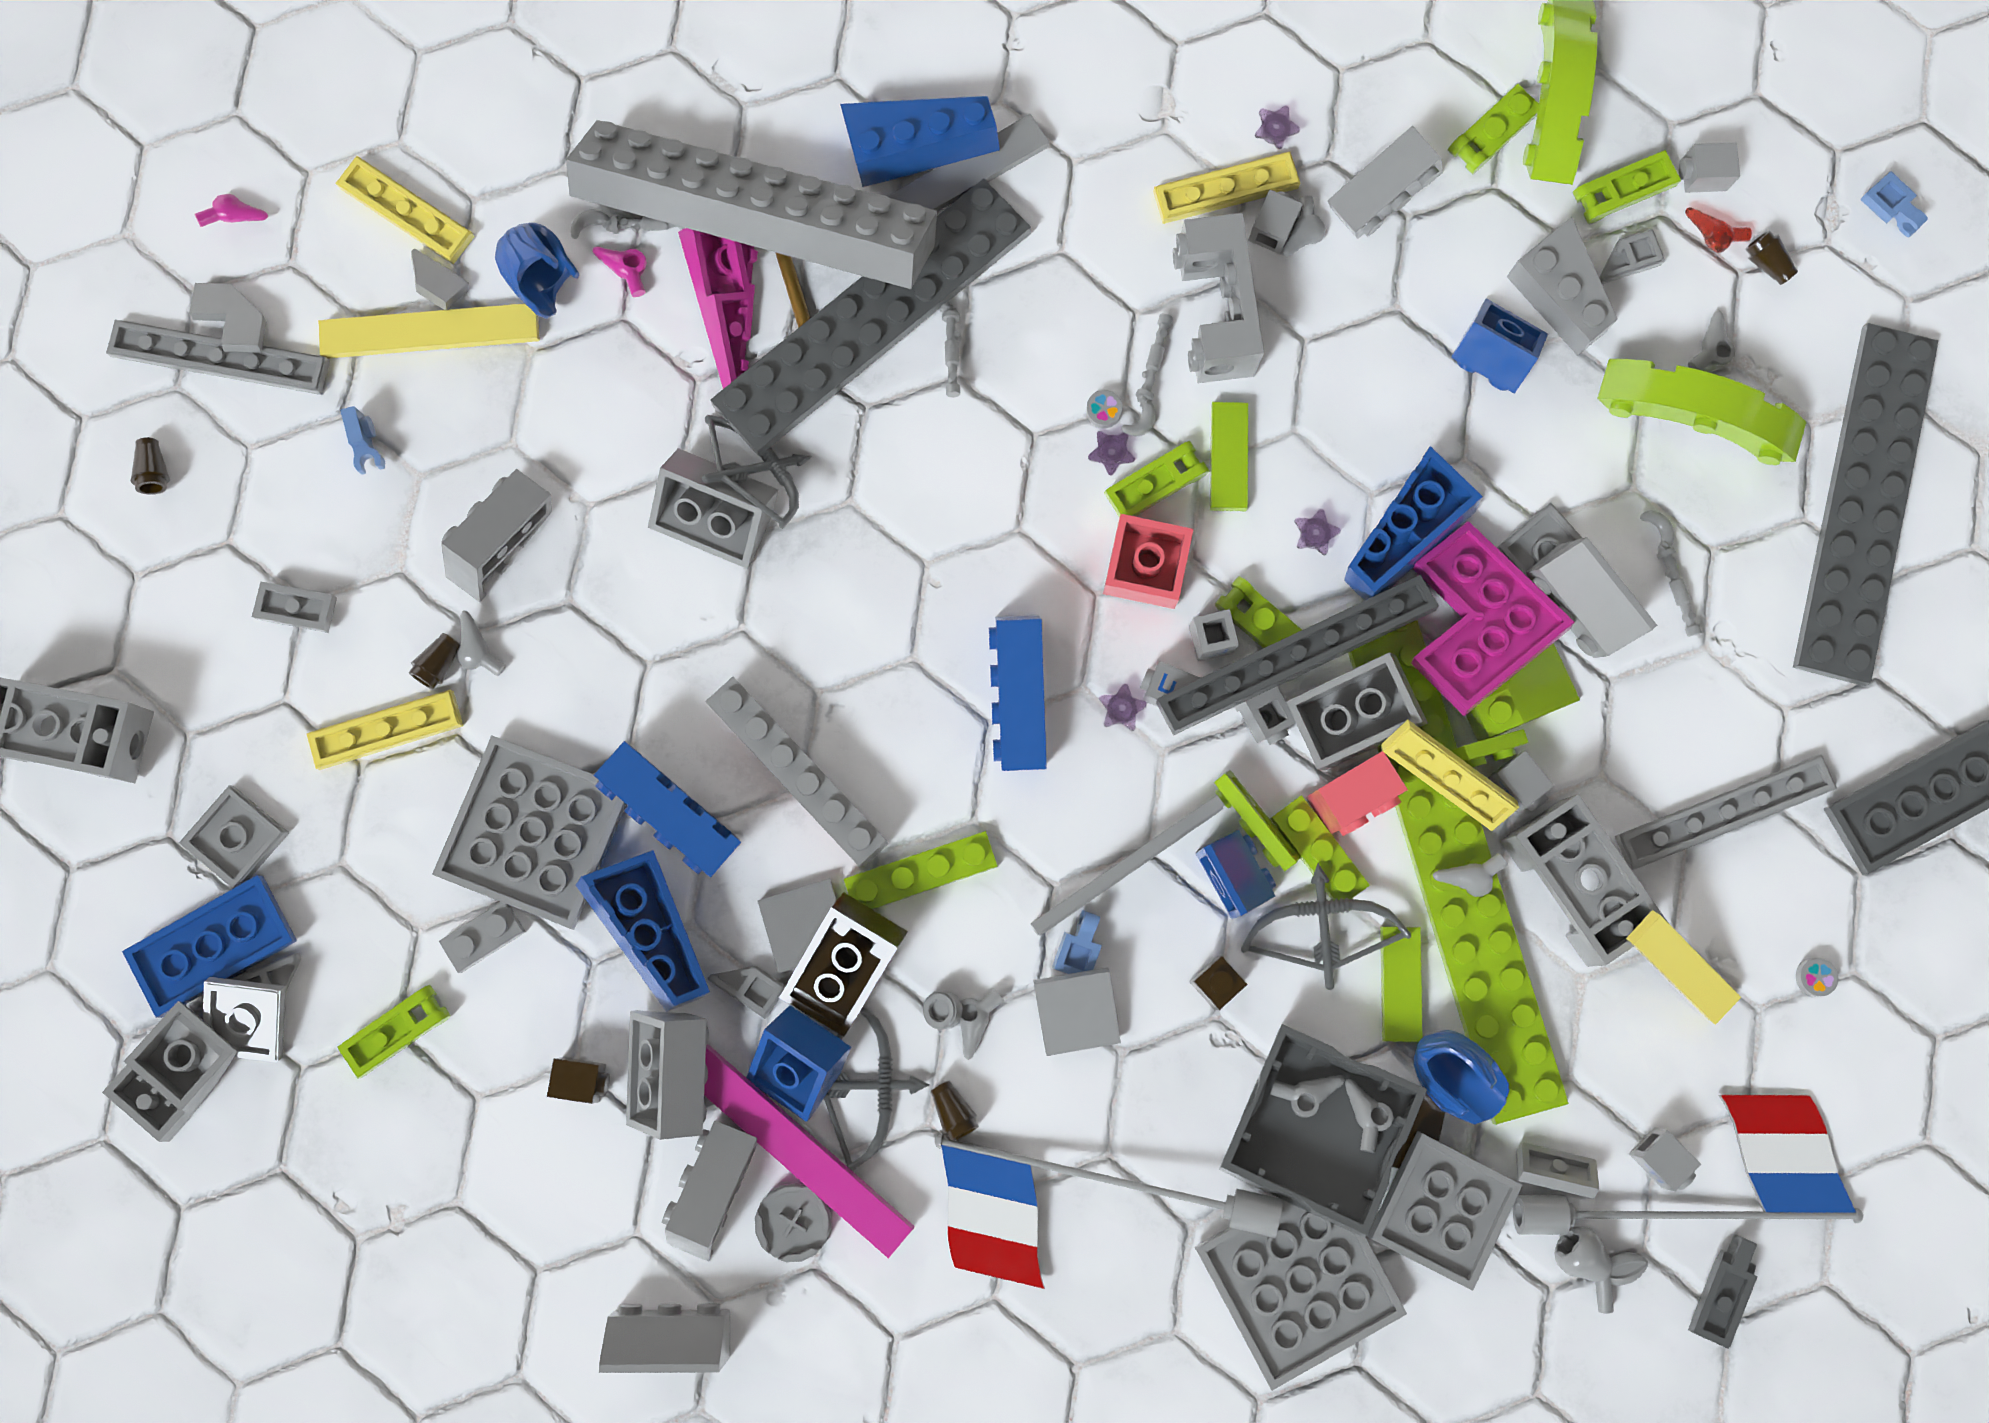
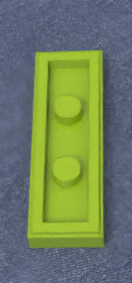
(1229, 456)
(1401, 986)

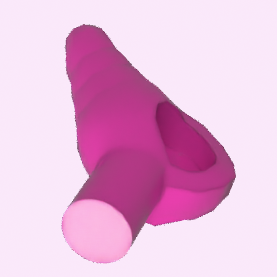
(229, 209)
(626, 265)

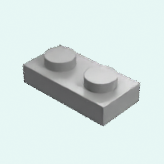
(294, 607)
(482, 937)
(1557, 1170)

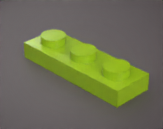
(1255, 821)
(1317, 845)

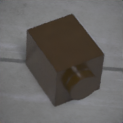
(1218, 983)
(578, 1080)

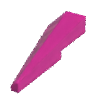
(725, 295)

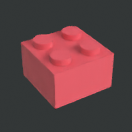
(1148, 561)
(1362, 790)

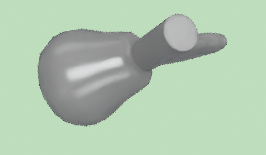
(1584, 1256)

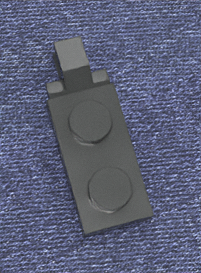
(1726, 1293)

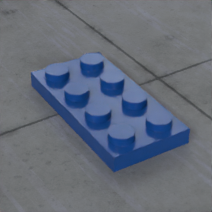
(209, 942)

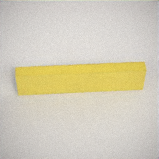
(1226, 187)
(405, 210)
(384, 729)
(1449, 775)
(1683, 967)

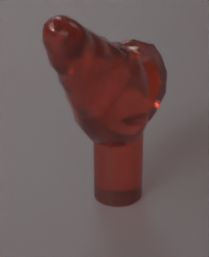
(1717, 232)

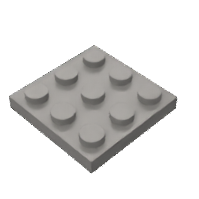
(1444, 1211)

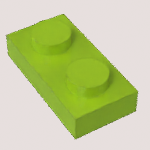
(1499, 747)

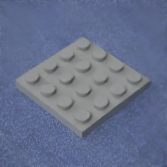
(529, 832)
(1299, 1292)

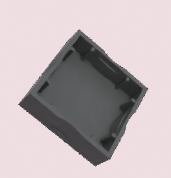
(1319, 1157)

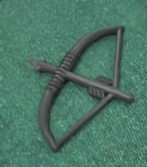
(739, 473)
(1326, 949)
(884, 1085)

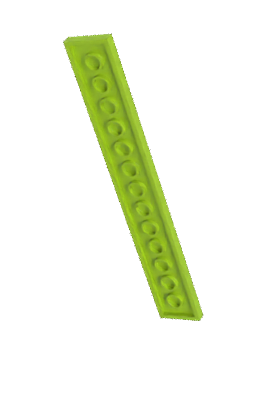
(1470, 931)

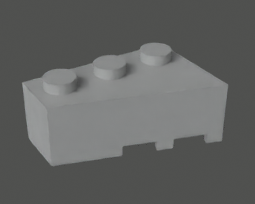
(1386, 183)
(1565, 287)
(493, 531)
(708, 1189)

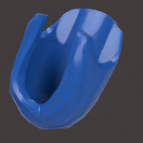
(534, 266)
(1460, 1076)

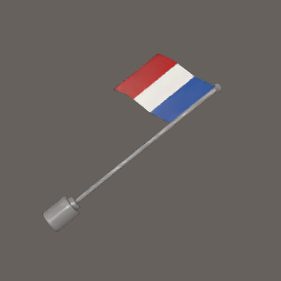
(1783, 1157)
(997, 1209)

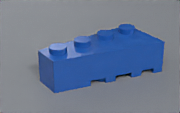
(917, 135)
(1417, 520)
(646, 925)

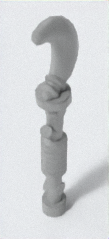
(613, 224)
(951, 316)
(1144, 394)
(1677, 583)

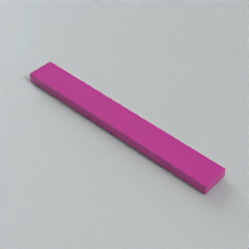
(804, 1155)

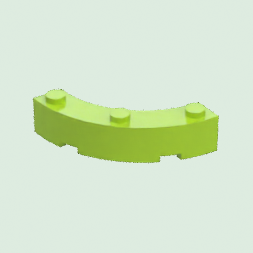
(1566, 89)
(1707, 404)

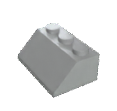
(709, 513)
(1592, 596)
(666, 1074)
(666, 1339)

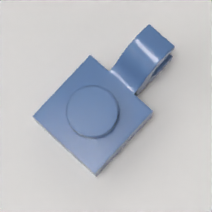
(1891, 200)
(359, 433)
(1078, 951)

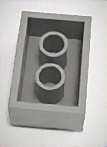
(1355, 711)

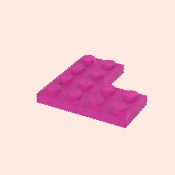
(1501, 624)

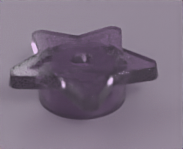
(1272, 135)
(1118, 444)
(1308, 539)
(1126, 717)

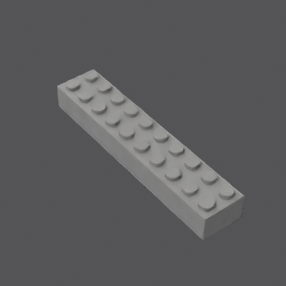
(752, 203)

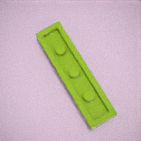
(922, 871)

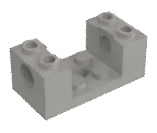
(1220, 249)
(90, 731)
(1559, 848)

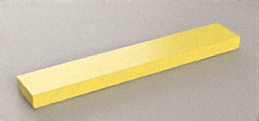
(427, 330)

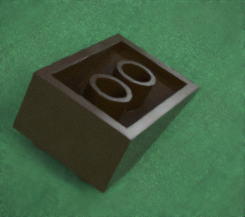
(843, 964)

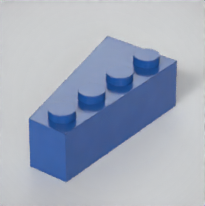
(1020, 693)
(667, 809)

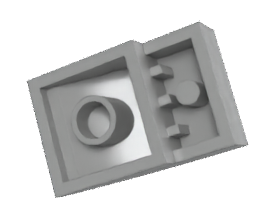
(171, 1073)

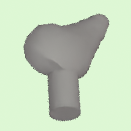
(1306, 229)
(1715, 346)
(474, 649)
(1473, 877)
(975, 1020)
(1308, 1094)
(1369, 1114)

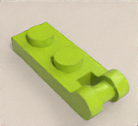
(1495, 128)
(1627, 186)
(1156, 481)
(1262, 620)
(392, 1032)

